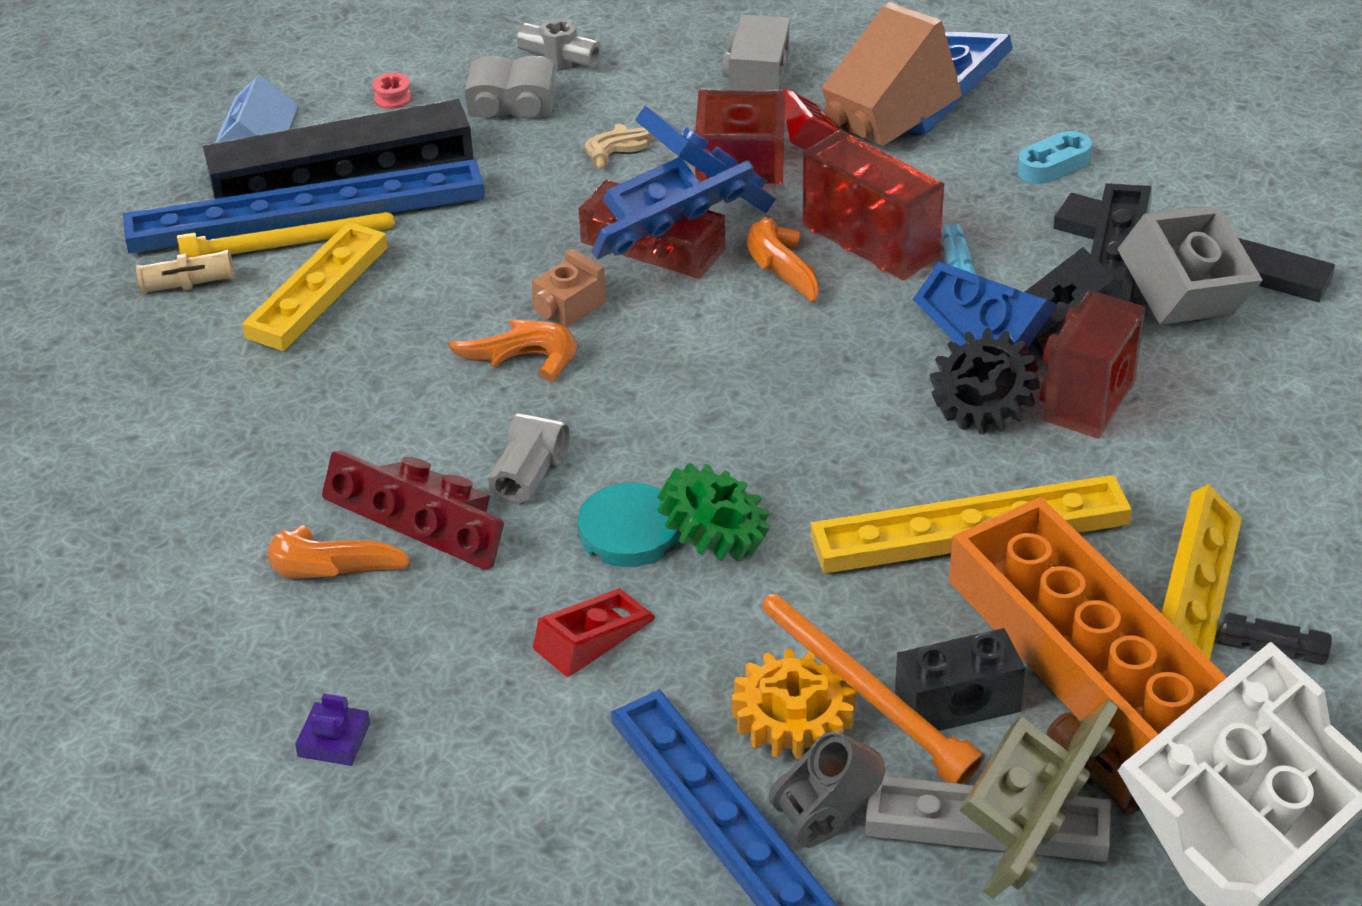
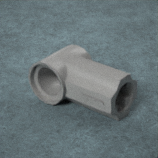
(530, 449)

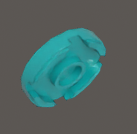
(625, 525)

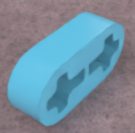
(1054, 157)

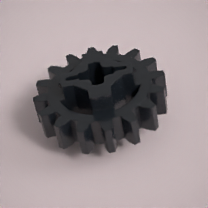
(1008, 374)

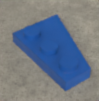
(692, 149)
(971, 303)

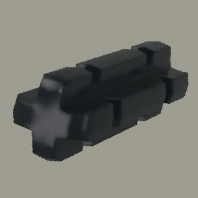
(1286, 637)

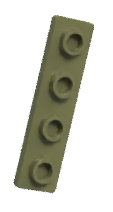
(1026, 786)

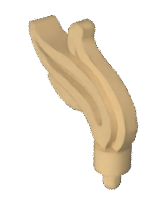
(617, 140)

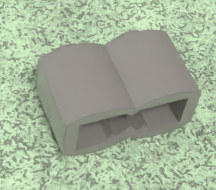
(511, 87)

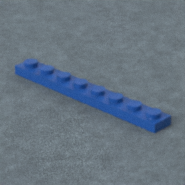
(304, 205)

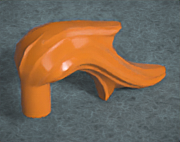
(769, 249)
(524, 338)
(299, 557)

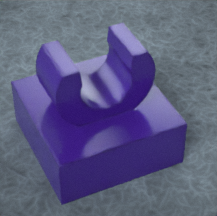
(333, 731)

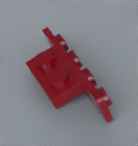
(417, 503)

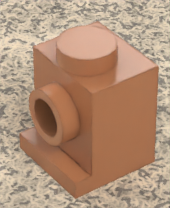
(569, 289)

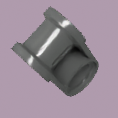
(827, 786)

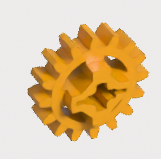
(791, 702)

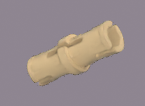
(185, 272)

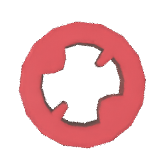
(392, 90)

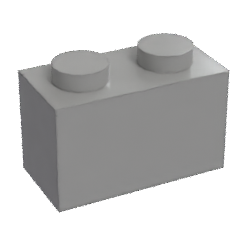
(757, 53)

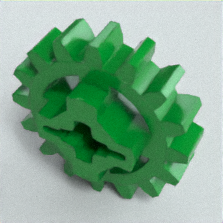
(713, 512)

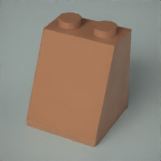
(892, 76)

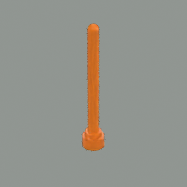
(954, 759)

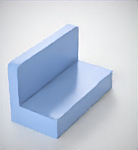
(257, 111)

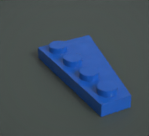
(973, 59)

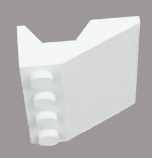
(1249, 783)

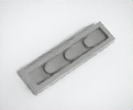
(931, 814)

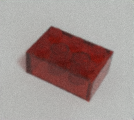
(872, 204)

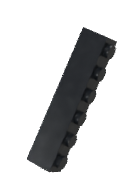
(341, 149)

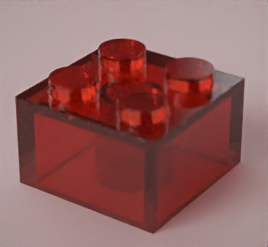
(746, 127)
(1092, 363)

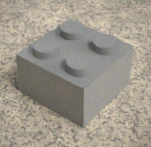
(1189, 264)

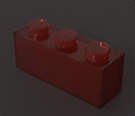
(685, 248)

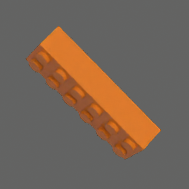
(1079, 622)

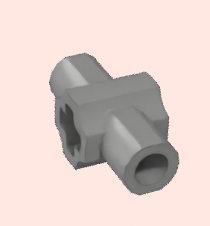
(560, 43)

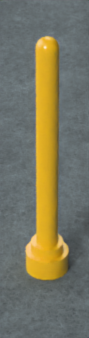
(263, 240)

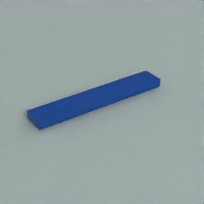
(716, 805)

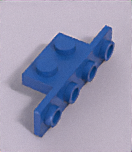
(661, 198)

